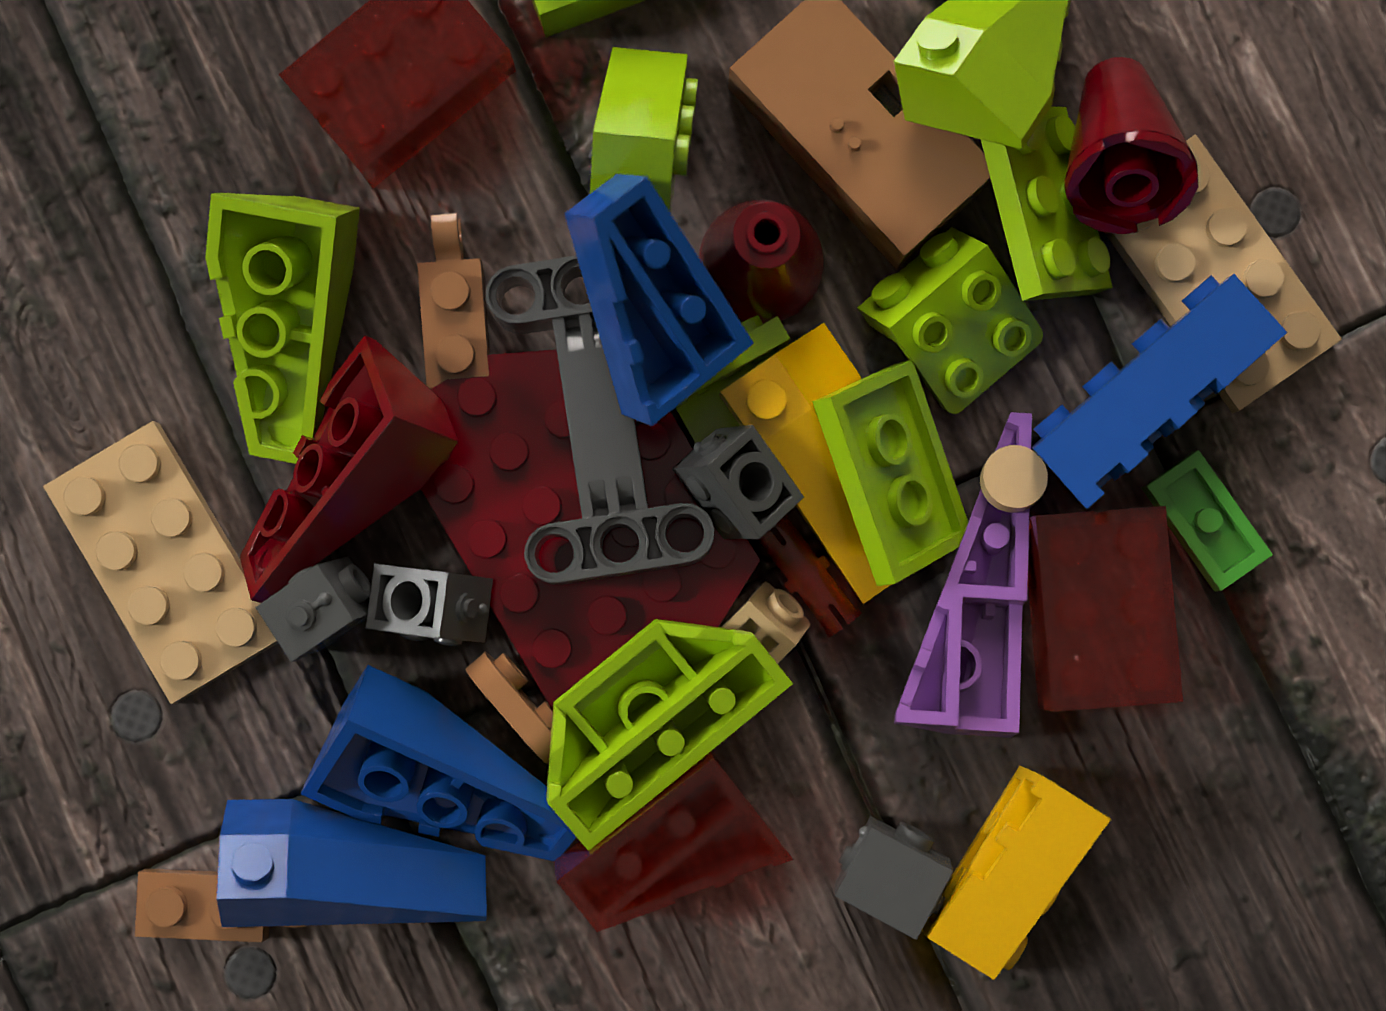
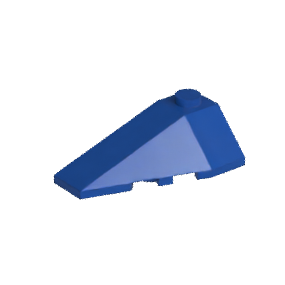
(419, 762)
(321, 867)

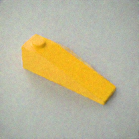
(779, 405)

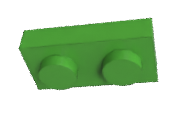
(1207, 521)

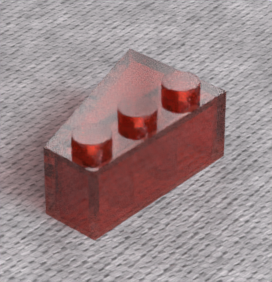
(678, 843)

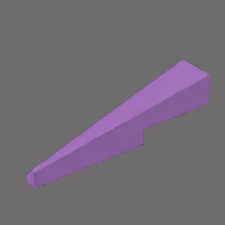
(971, 652)

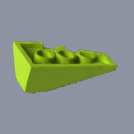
(983, 68)

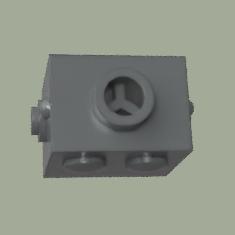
(738, 482)
(429, 604)
(317, 607)
(894, 875)

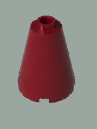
(1127, 152)
(763, 259)

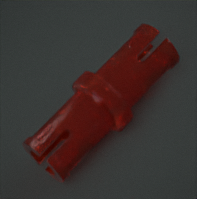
(808, 576)

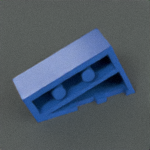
(650, 298)

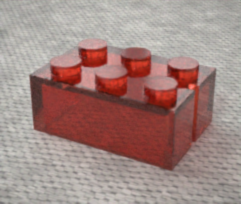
(398, 78)
(1103, 609)

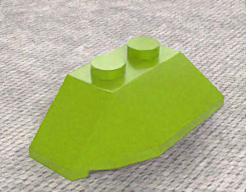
(651, 719)

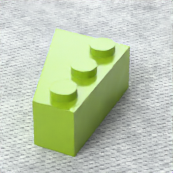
(644, 119)

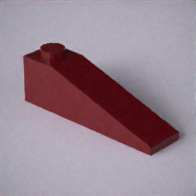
(366, 458)

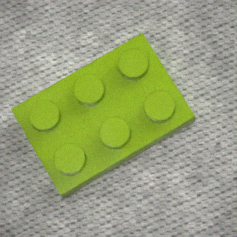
(1046, 241)
(893, 471)

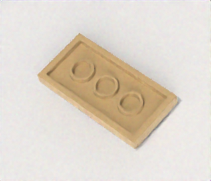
(1222, 239)
(162, 561)

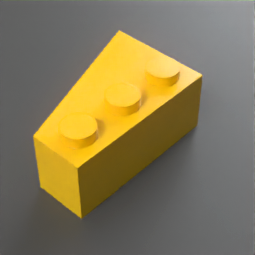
(1013, 872)

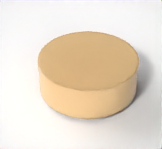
(1013, 478)

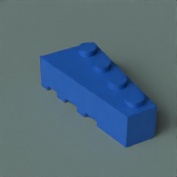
(1156, 388)

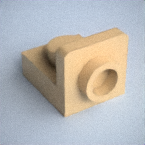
(773, 619)

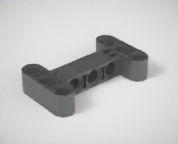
(600, 437)

